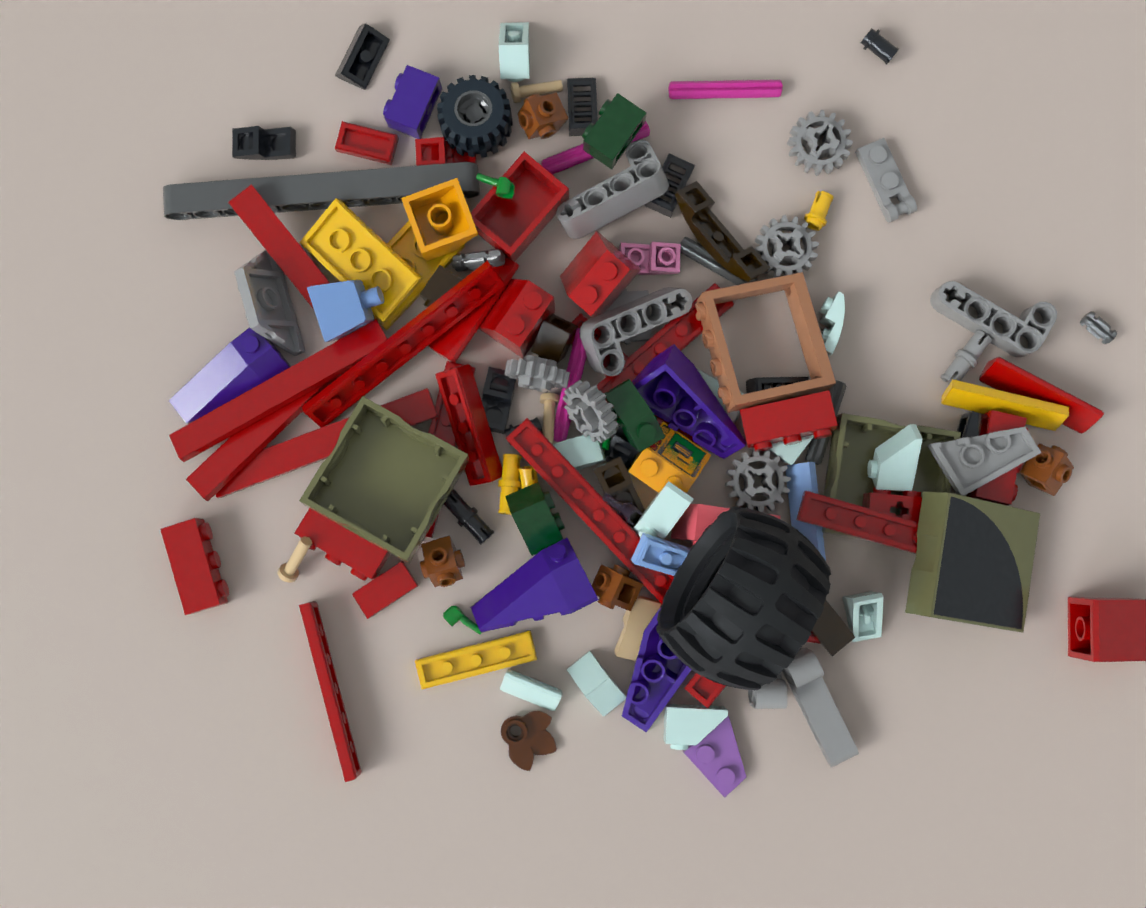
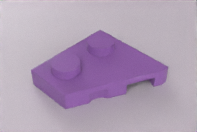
(719, 758)

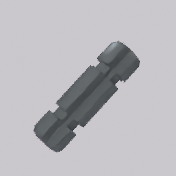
(475, 259)

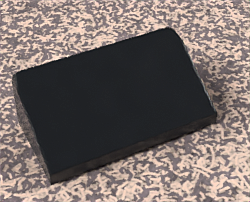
(362, 56)

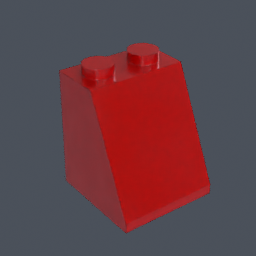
(598, 275)
(518, 315)
(1107, 629)

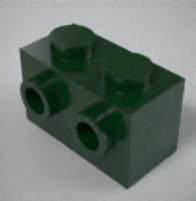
(614, 130)
(535, 518)

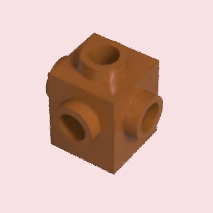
(542, 115)
(1048, 469)
(442, 562)
(616, 587)

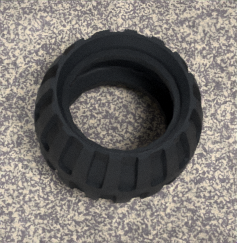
(744, 599)

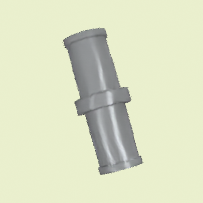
(967, 357)

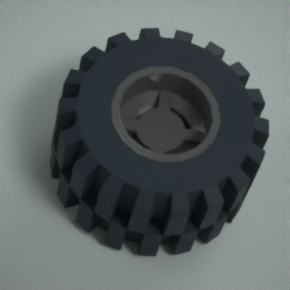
(475, 116)

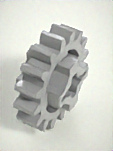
(831, 148)
(777, 240)
(537, 373)
(590, 411)
(746, 472)

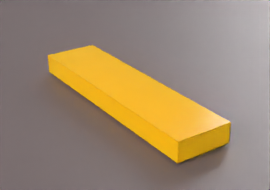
(984, 399)
(476, 659)

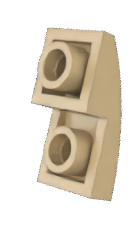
(634, 626)

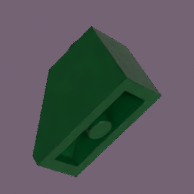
(634, 416)

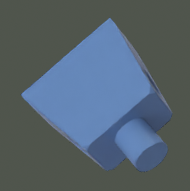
(343, 307)

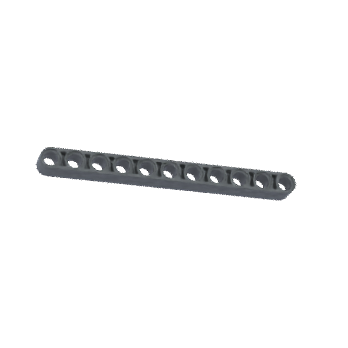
(316, 190)

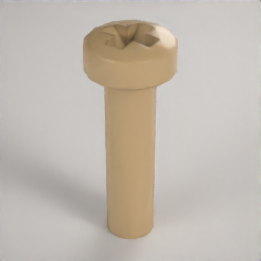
(519, 92)
(549, 401)
(289, 571)

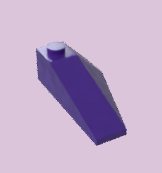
(233, 371)
(686, 402)
(542, 586)
(654, 679)

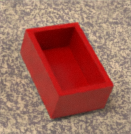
(519, 220)

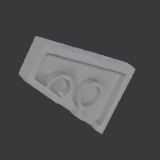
(980, 459)

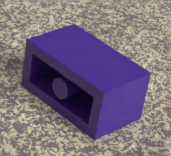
(412, 101)

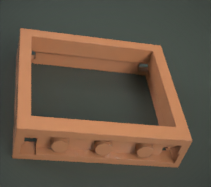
(806, 327)

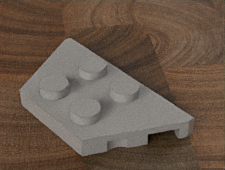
(269, 303)

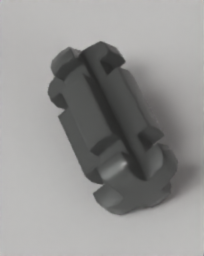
(1098, 327)

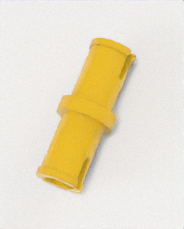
(510, 480)

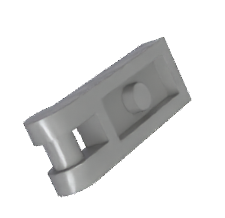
(885, 179)

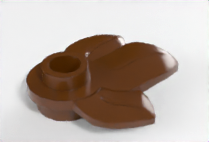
(531, 741)

